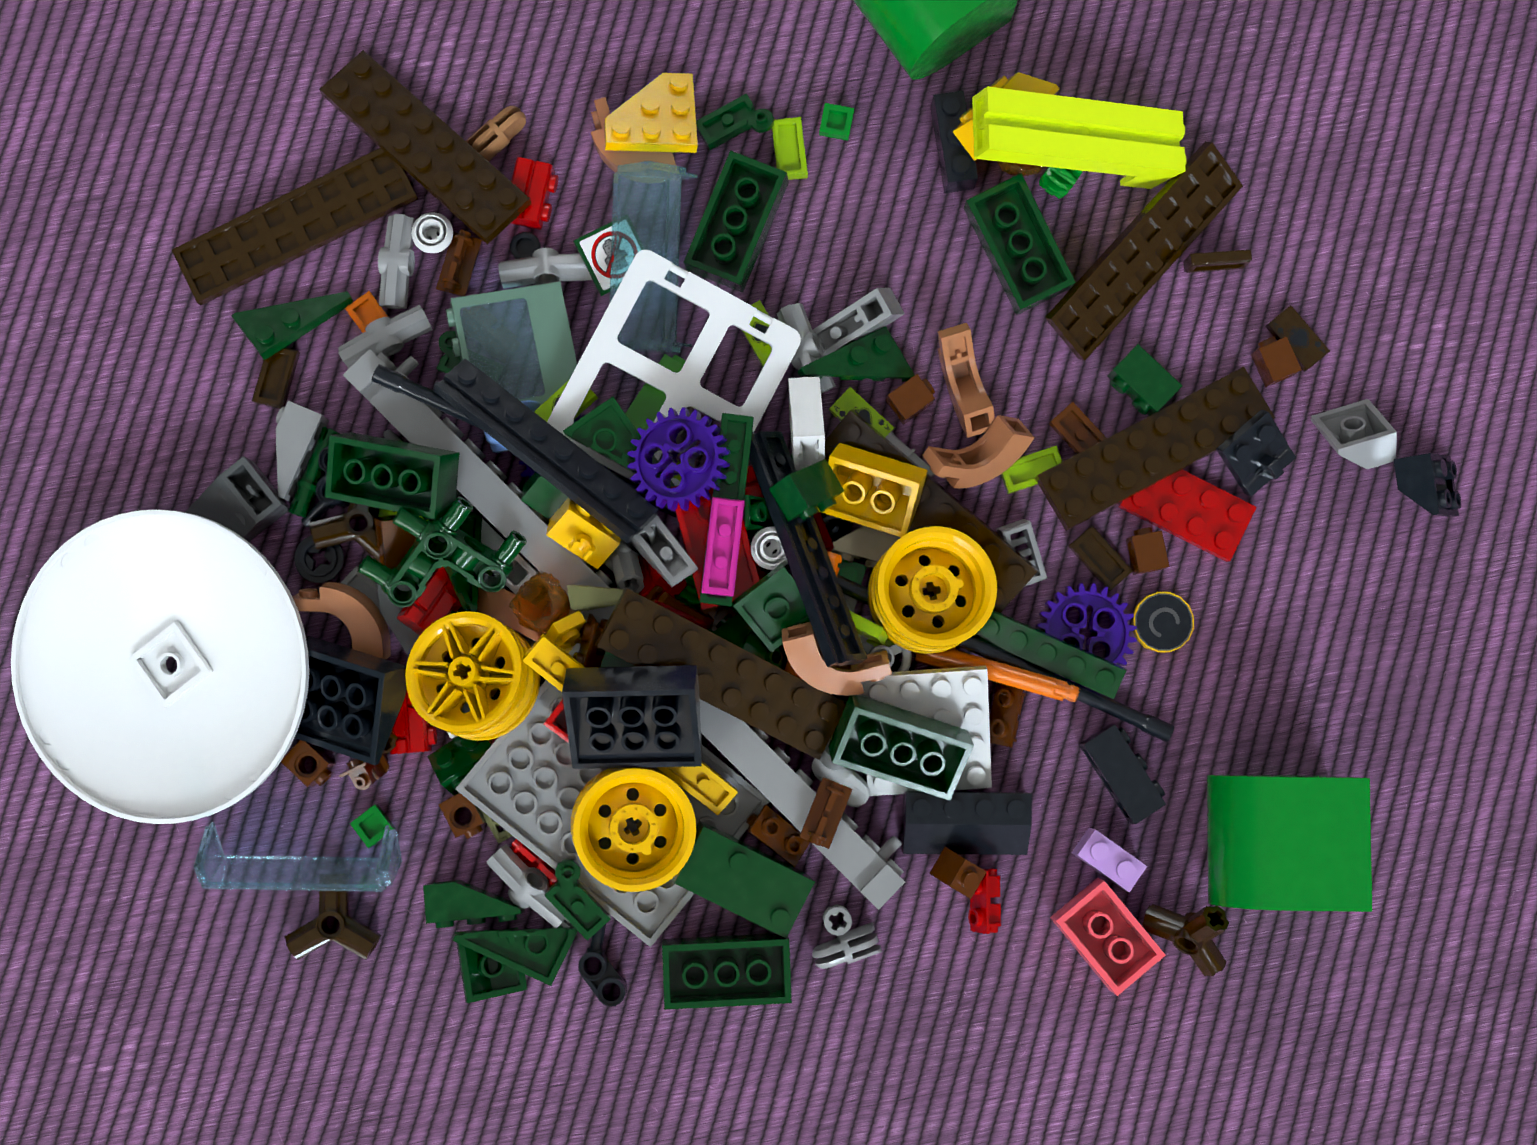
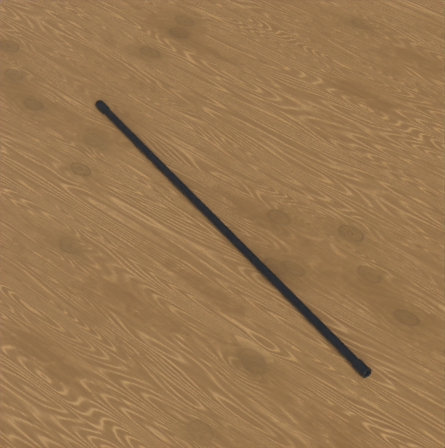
(1145, 722)

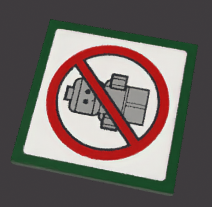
(597, 256)

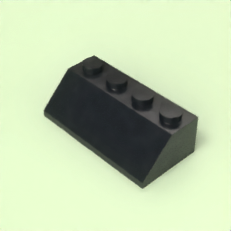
(967, 823)

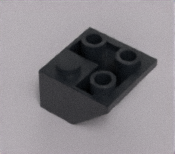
(1429, 482)

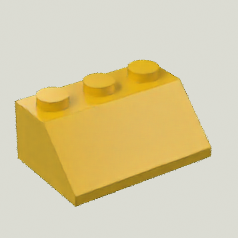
(1018, 81)
(876, 490)

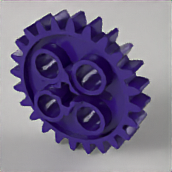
(694, 481)
(1114, 638)

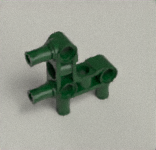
(458, 552)

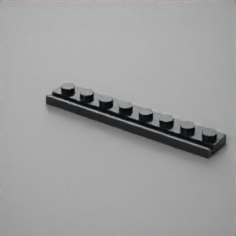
(546, 450)
(807, 558)

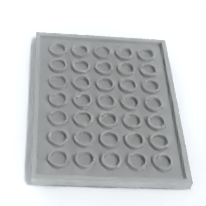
(531, 791)

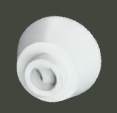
(427, 227)
(763, 555)

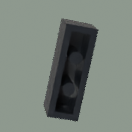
(956, 164)
(1123, 773)

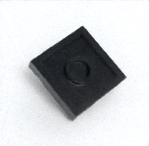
(1256, 453)

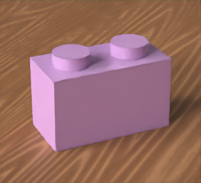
(1109, 859)

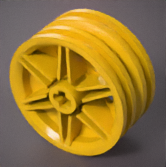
(944, 548)
(443, 709)
(654, 864)

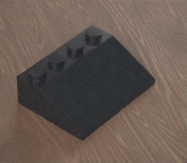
(351, 700)
(633, 716)

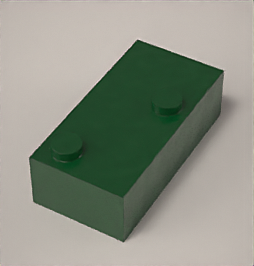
(736, 221)
(1019, 244)
(391, 474)
(900, 746)
(744, 880)
(726, 971)

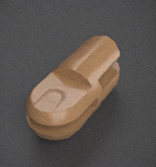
(497, 132)

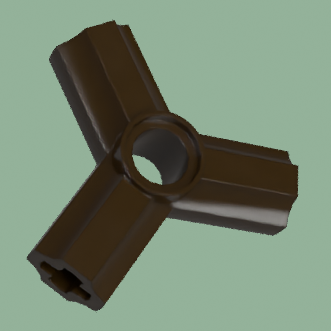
(337, 529)
(316, 933)
(1191, 933)

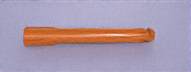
(1004, 674)

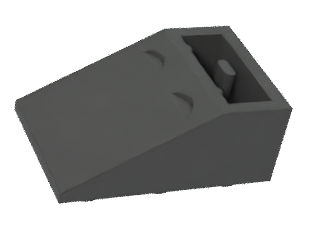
(241, 500)

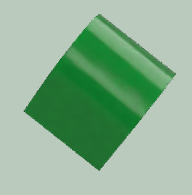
(934, 32)
(1289, 842)

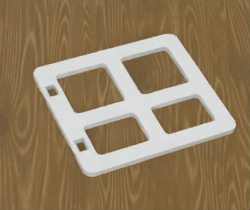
(683, 387)

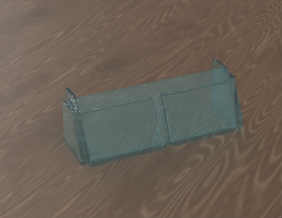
(648, 219)
(296, 872)

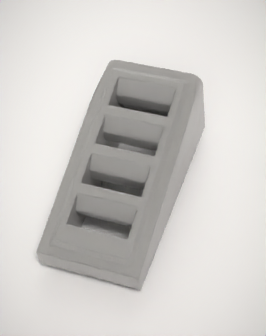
(1028, 538)

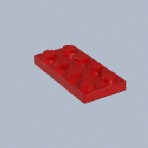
(1194, 512)
(694, 530)

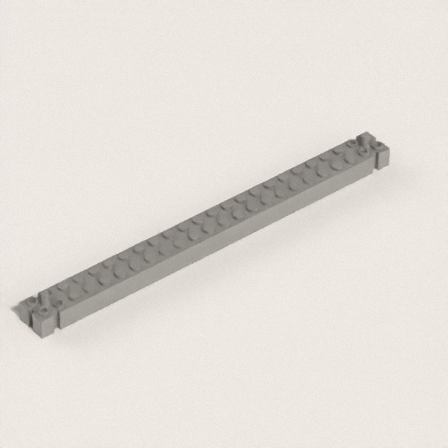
(745, 747)

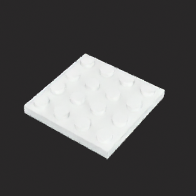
(947, 695)

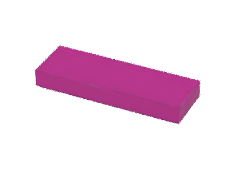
(722, 546)

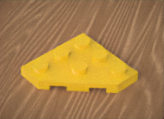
(656, 118)

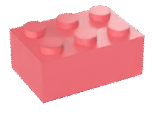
(1107, 936)

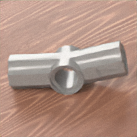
(396, 262)
(542, 268)
(386, 335)
(810, 345)
(626, 567)
(524, 884)

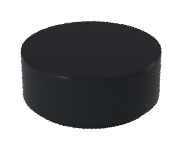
(524, 245)

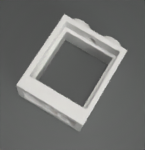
(806, 421)

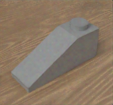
(859, 319)
(295, 440)
(663, 552)

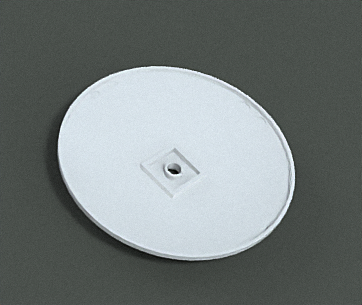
(97, 676)

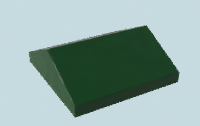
(487, 978)

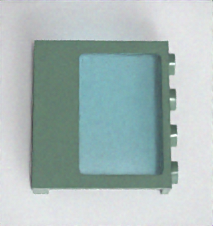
(516, 338)

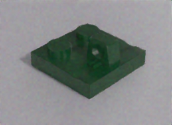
(771, 606)

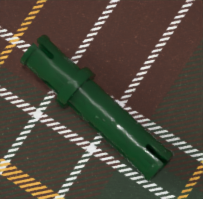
(313, 473)

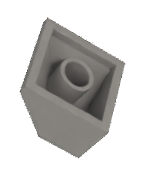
(1359, 433)

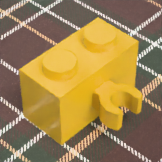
(582, 534)

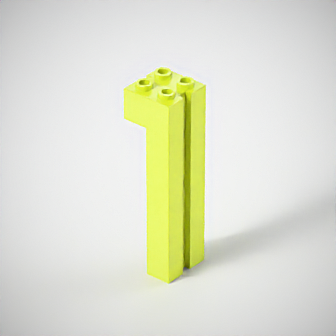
(1079, 135)

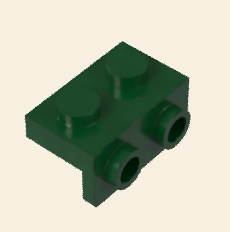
(456, 759)

